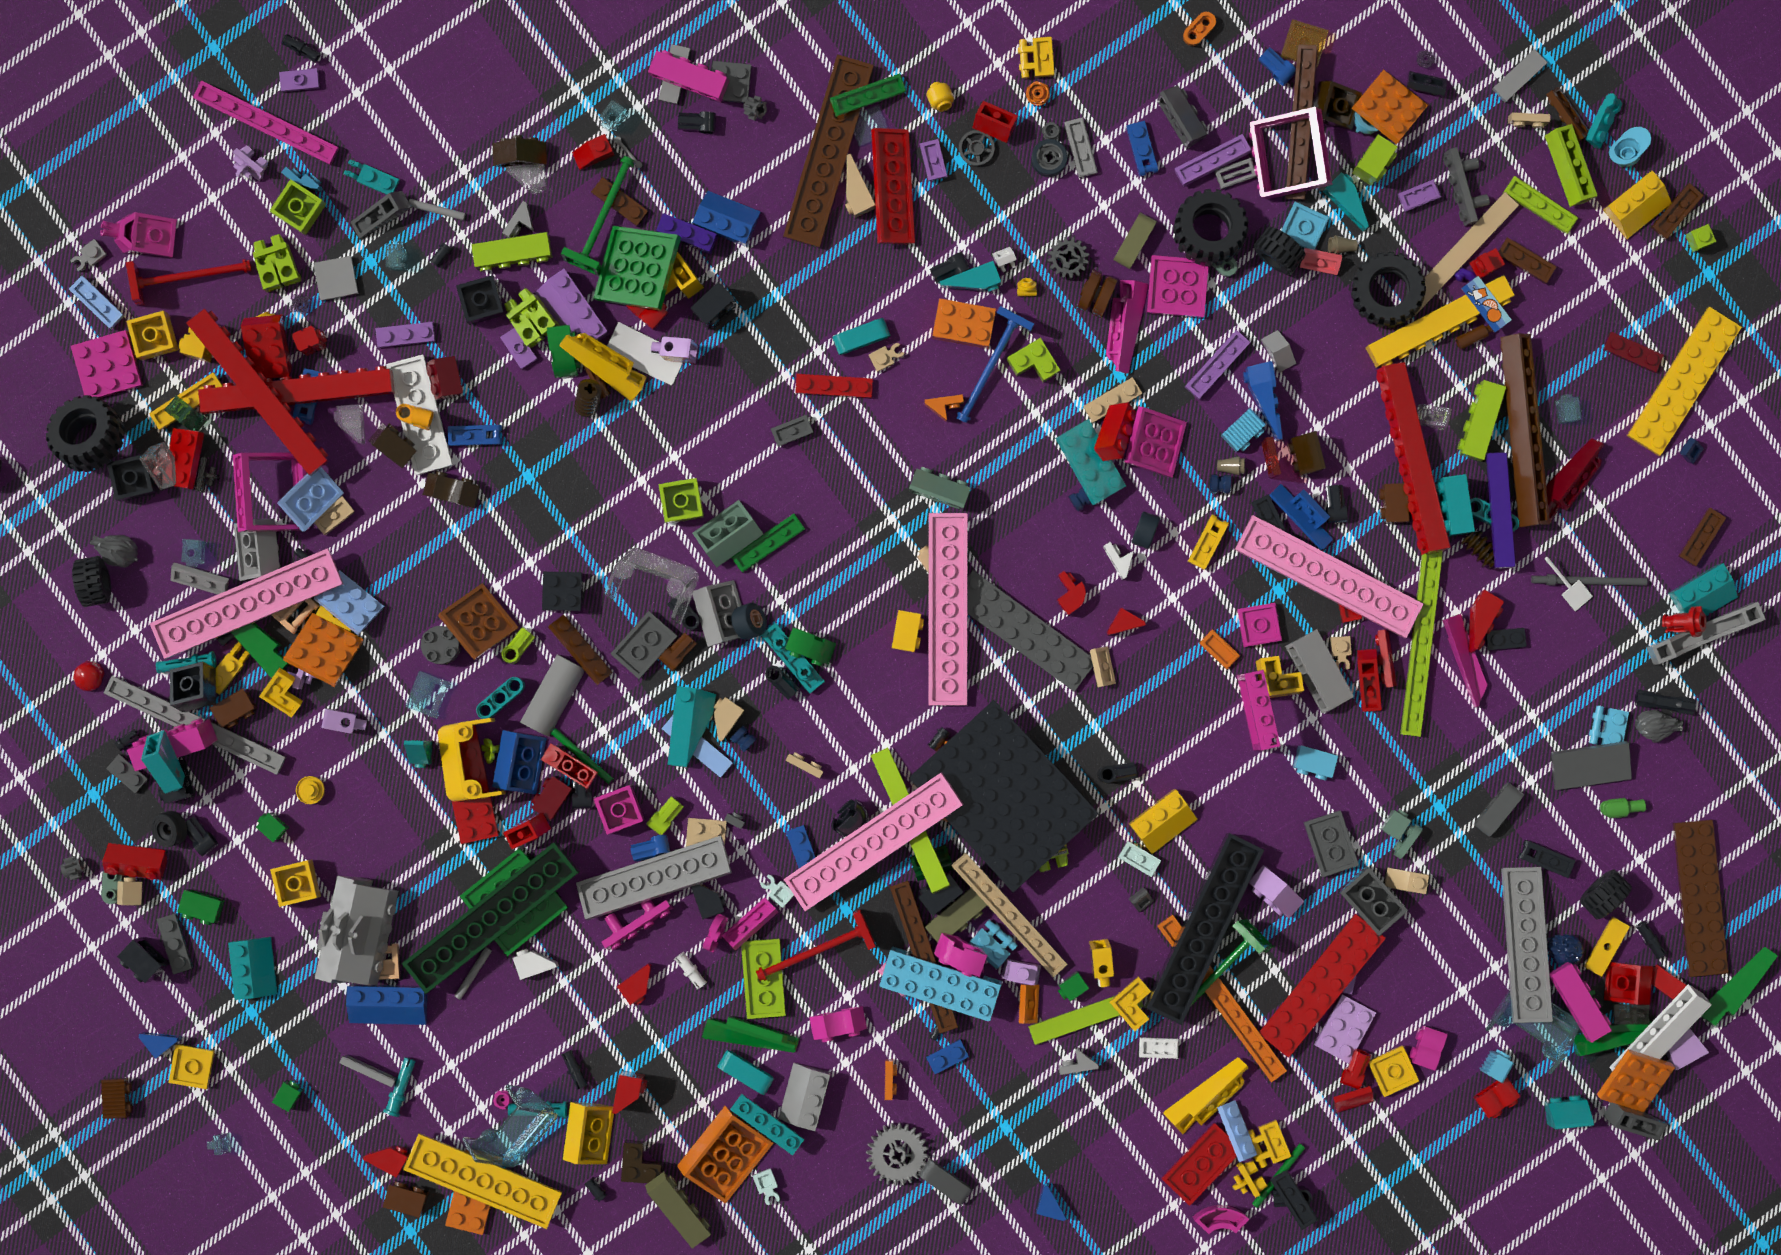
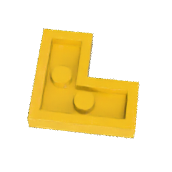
(277, 694)
(1127, 1000)

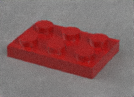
(186, 449)

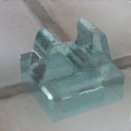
(220, 1143)

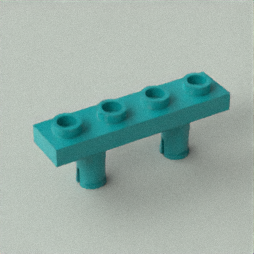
(799, 667)
(767, 1124)

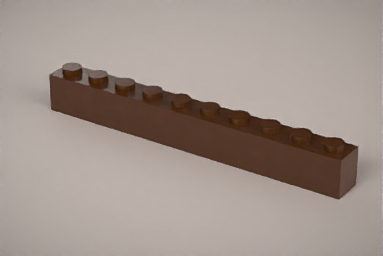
(1524, 430)

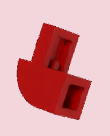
(1487, 263)
(1074, 597)

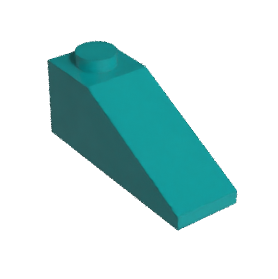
(1345, 196)
(977, 279)
(419, 752)

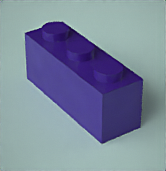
(690, 234)

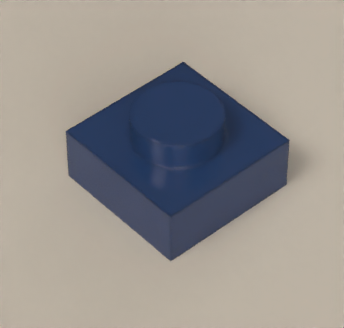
(1691, 450)

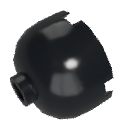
(851, 817)

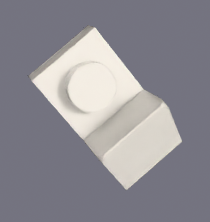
(1120, 564)

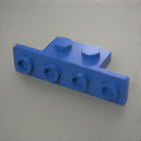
(1305, 514)

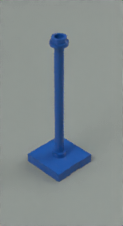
(1013, 322)

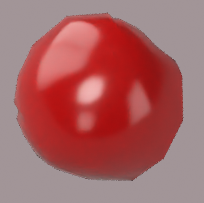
(88, 675)

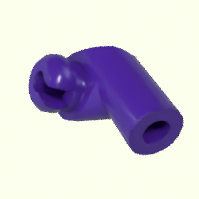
(1464, 274)

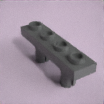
(1461, 190)

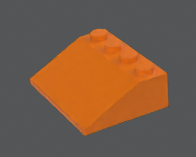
(724, 1155)

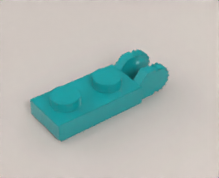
(1603, 120)
(373, 178)

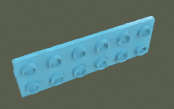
(940, 985)

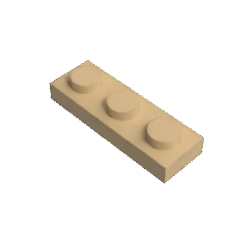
(1121, 394)

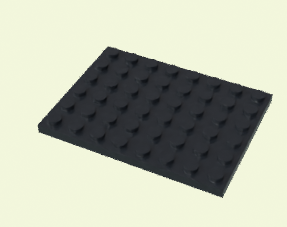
(1012, 796)

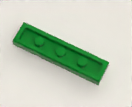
(868, 94)
(768, 543)

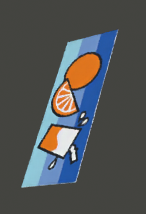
(1486, 304)

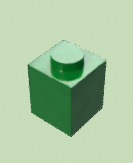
(271, 826)
(1072, 987)
(288, 1095)

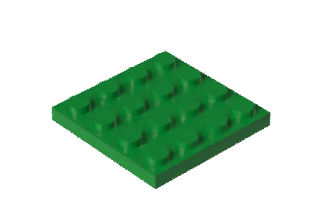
(637, 267)
(531, 922)

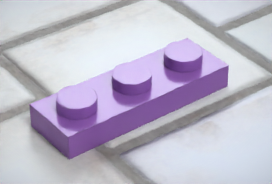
(405, 334)

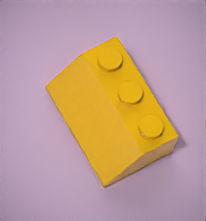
(1638, 204)
(1163, 821)
(588, 1133)

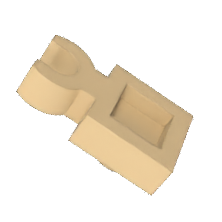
(883, 358)
(1341, 648)

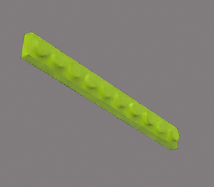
(1421, 645)

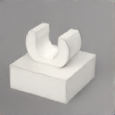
(1003, 257)

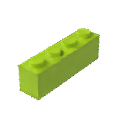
(1570, 165)
(511, 251)
(1482, 420)

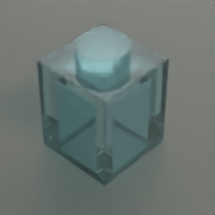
(1568, 409)

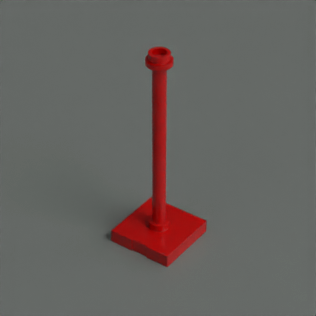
(137, 283)
(861, 930)

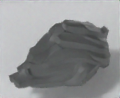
(116, 550)
(1657, 725)

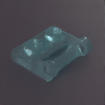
(422, 692)

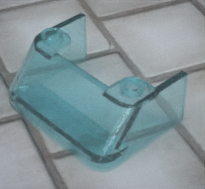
(1554, 1035)
(517, 1134)

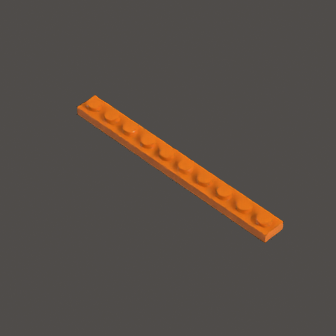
(1233, 1013)

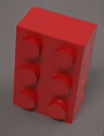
(267, 345)

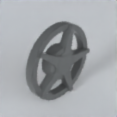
(976, 148)

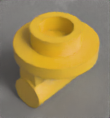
(1026, 287)

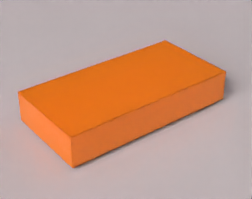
(1219, 649)

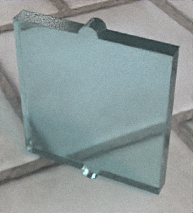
(868, 120)

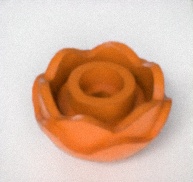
(1037, 99)

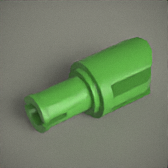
(1621, 807)

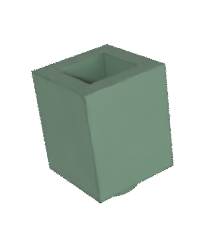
(1395, 824)

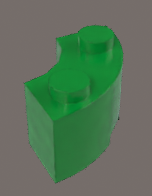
(563, 363)
(810, 646)

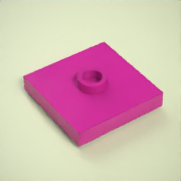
(1259, 624)

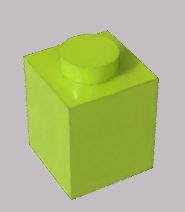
(1700, 238)

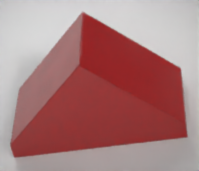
(1124, 621)

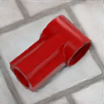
(1354, 1073)

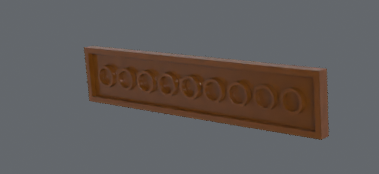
(826, 156)

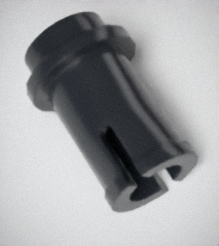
(441, 254)
(939, 739)
(125, 741)
(596, 1190)

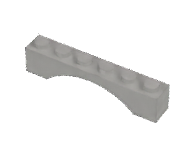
(1715, 628)

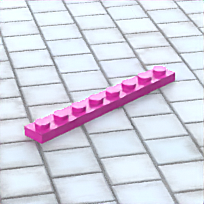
(266, 123)

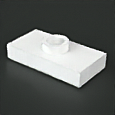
(1158, 1047)

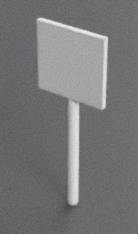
(1576, 594)

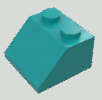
(1568, 1112)

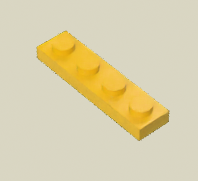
(190, 395)

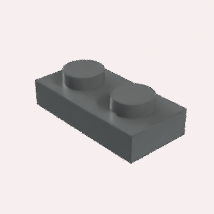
(792, 430)
(125, 772)

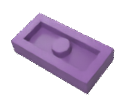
(933, 160)

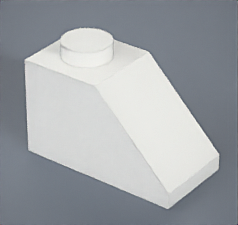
(532, 963)

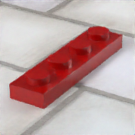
(833, 385)

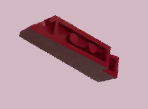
(1573, 477)

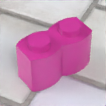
(1428, 1047)

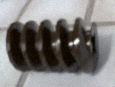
(587, 397)
(1480, 547)

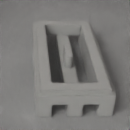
(1224, 185)

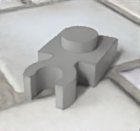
(91, 254)

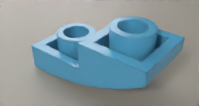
(307, 182)

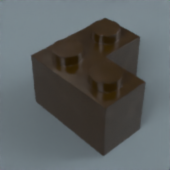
(519, 152)
(389, 442)
(634, 1166)

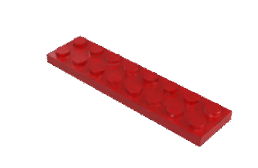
(1321, 985)

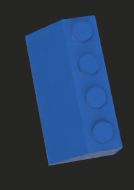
(386, 1004)

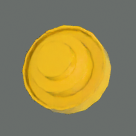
(310, 790)

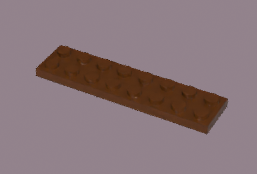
(1700, 898)

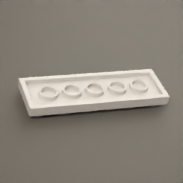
(414, 388)

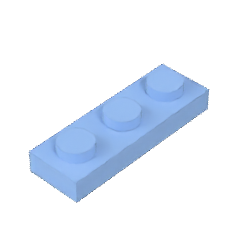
(96, 302)
(1237, 1131)

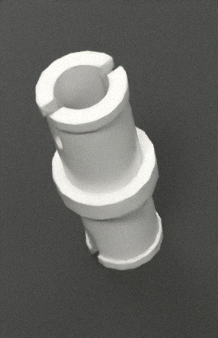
(690, 970)

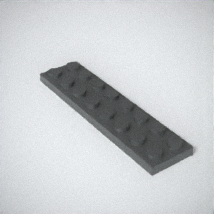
(1026, 632)

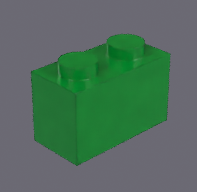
(200, 906)

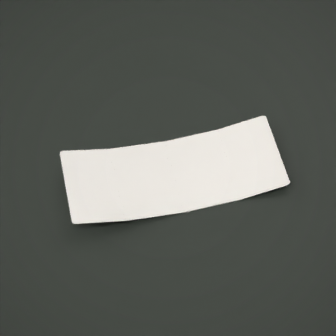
(637, 348)

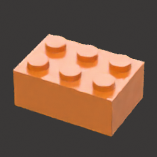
(963, 323)

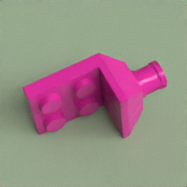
(143, 234)

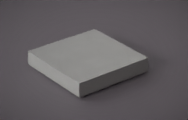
(336, 278)

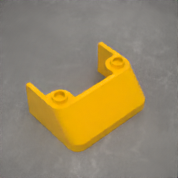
(456, 787)

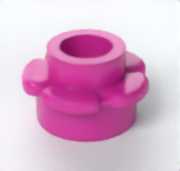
(502, 1104)

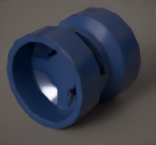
(1220, 484)
(1079, 499)
(743, 738)

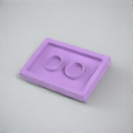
(1344, 1028)

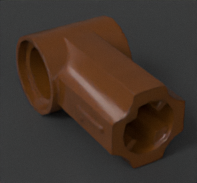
(674, 654)

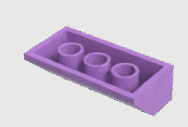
(569, 306)

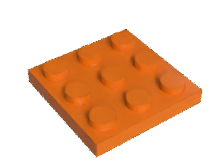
(1389, 106)
(323, 649)
(1635, 1080)

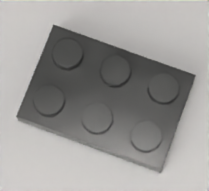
(644, 645)
(1331, 843)

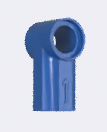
(1281, 70)
(649, 849)

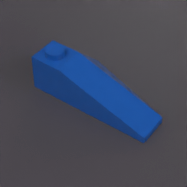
(1261, 385)

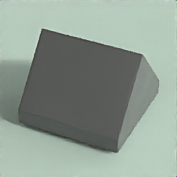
(1141, 899)

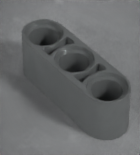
(1498, 809)
(945, 1182)

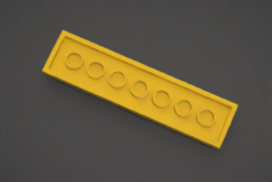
(1684, 381)
(482, 1181)

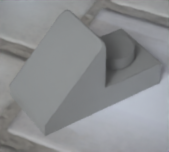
(521, 216)
(1083, 1064)

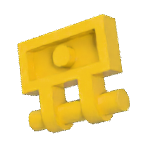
(1042, 54)
(1274, 1142)

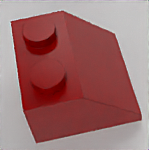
(1628, 983)
(629, 1089)

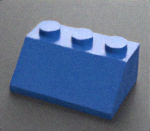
(726, 218)
(519, 762)

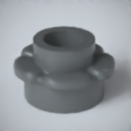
(1051, 126)

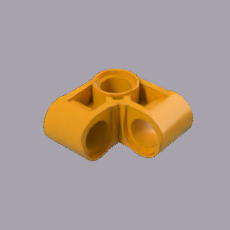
(418, 416)

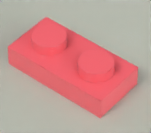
(1321, 261)

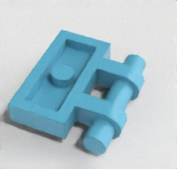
(1614, 727)
(996, 952)

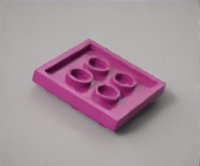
(1177, 287)
(107, 365)
(1155, 442)

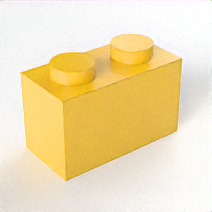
(906, 631)

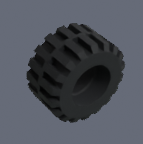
(1279, 250)
(91, 581)
(1605, 894)

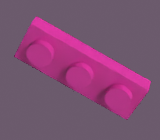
(749, 923)

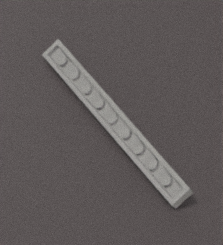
(163, 711)

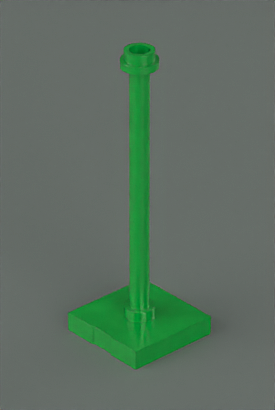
(582, 259)
(1251, 937)

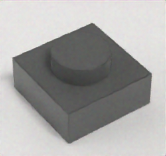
(735, 819)

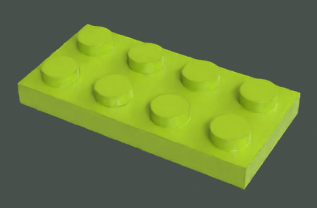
(762, 997)

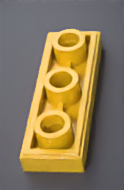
(1613, 935)

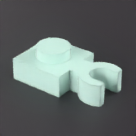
(779, 892)
(766, 1183)

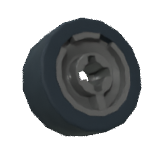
(1039, 160)

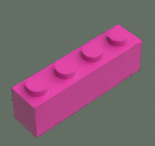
(688, 76)
(1579, 1001)

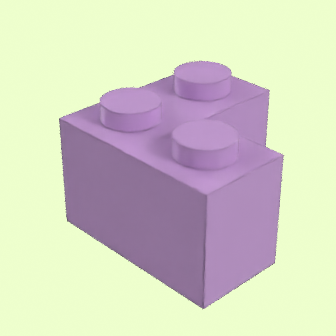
(1276, 892)

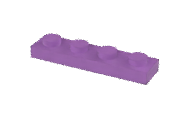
(1212, 160)
(1217, 364)

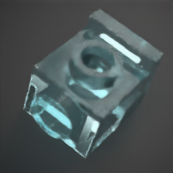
(613, 109)
(396, 256)
(199, 552)

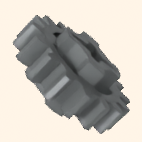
(1076, 259)

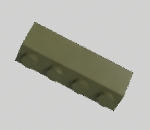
(957, 915)
(678, 1209)

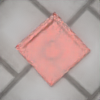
(1271, 457)

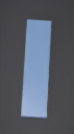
(706, 753)

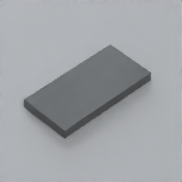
(1591, 765)

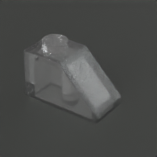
(530, 177)
(351, 420)
(160, 465)

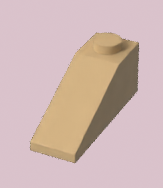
(857, 195)

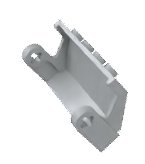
(355, 932)

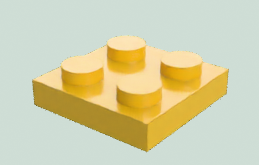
(191, 1066)
(1393, 1071)

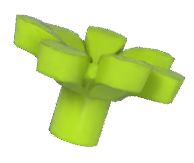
(490, 750)

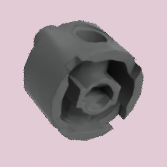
(440, 645)

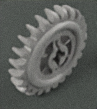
(905, 1171)

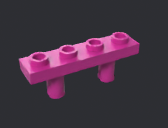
(630, 931)

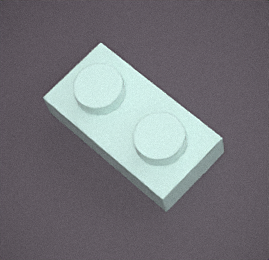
(1139, 858)

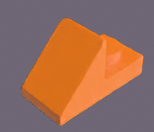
(938, 405)

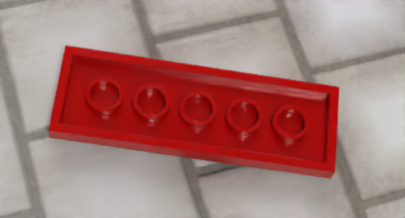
(893, 186)
(475, 816)

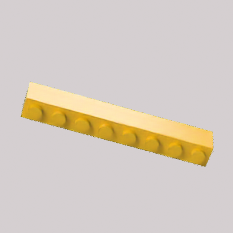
(1433, 325)

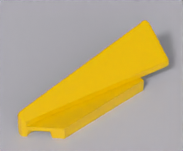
(605, 363)
(1204, 1099)

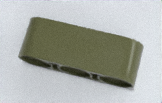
(1135, 240)

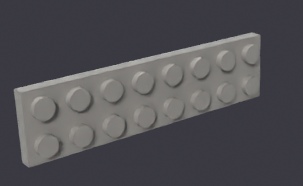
(653, 878)
(1526, 945)

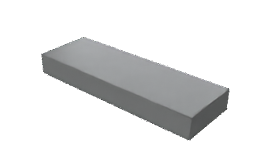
(1519, 75)
(669, 92)
(1080, 147)
(199, 579)
(368, 1070)

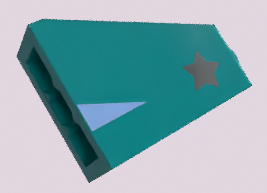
(163, 762)

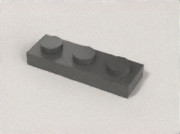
(174, 943)

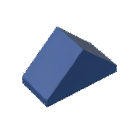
(158, 1043)
(1048, 1205)

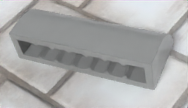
(1319, 671)
(552, 695)

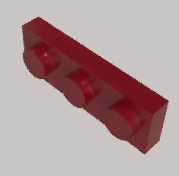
(1633, 352)

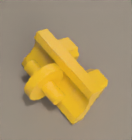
(1255, 1186)

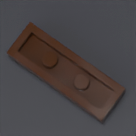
(1567, 112)
(622, 204)
(1677, 211)
(1526, 260)
(1702, 537)

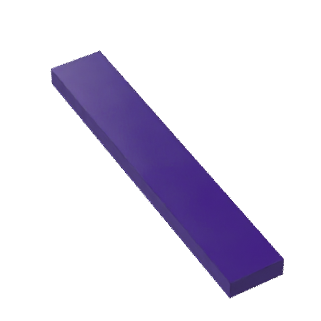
(1500, 510)

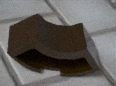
(451, 490)

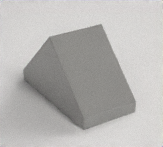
(1279, 351)

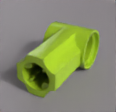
(519, 645)
(662, 819)

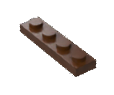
(580, 649)

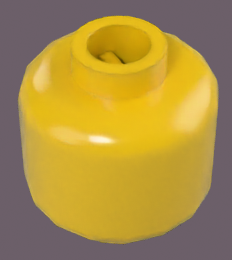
(940, 96)

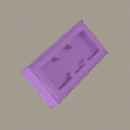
(299, 80)
(1419, 195)
(521, 353)

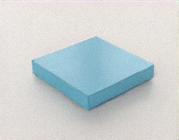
(1305, 225)

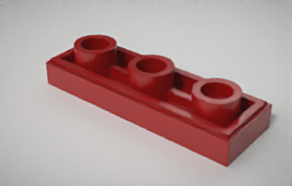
(1385, 658)

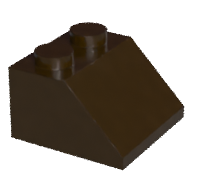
(1336, 104)
(1306, 454)

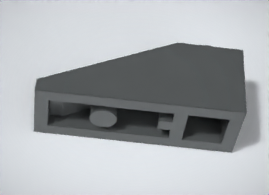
(381, 213)
(1635, 1121)

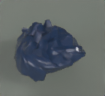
(1565, 949)

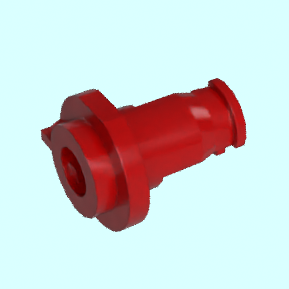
(1686, 622)

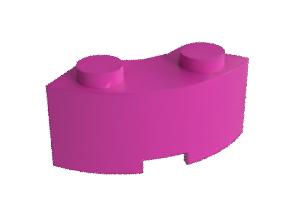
(960, 954)
(838, 1023)
(1220, 1217)

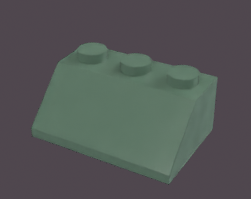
(939, 488)
(727, 533)

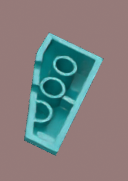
(690, 718)

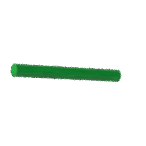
(581, 755)
(1286, 1165)

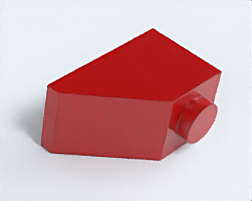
(593, 152)
(636, 985)
(388, 1159)

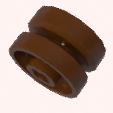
(1096, 293)

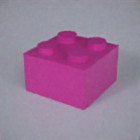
(619, 809)

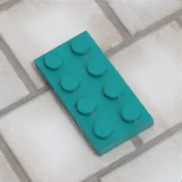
(1095, 476)

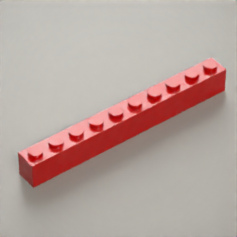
(303, 390)
(258, 393)
(1412, 458)

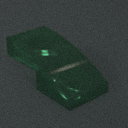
(185, 414)

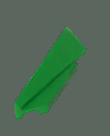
(261, 647)
(1736, 991)
(749, 1034)
(1619, 1036)

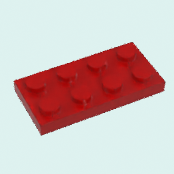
(1200, 1164)

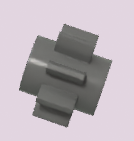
(755, 108)
(72, 868)

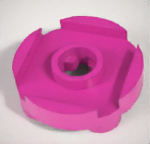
(716, 931)

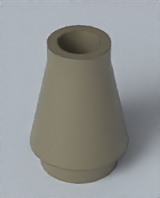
(1341, 245)
(1232, 465)

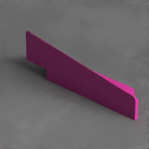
(1125, 323)
(1466, 661)

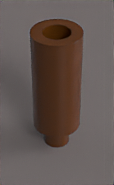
(1473, 336)

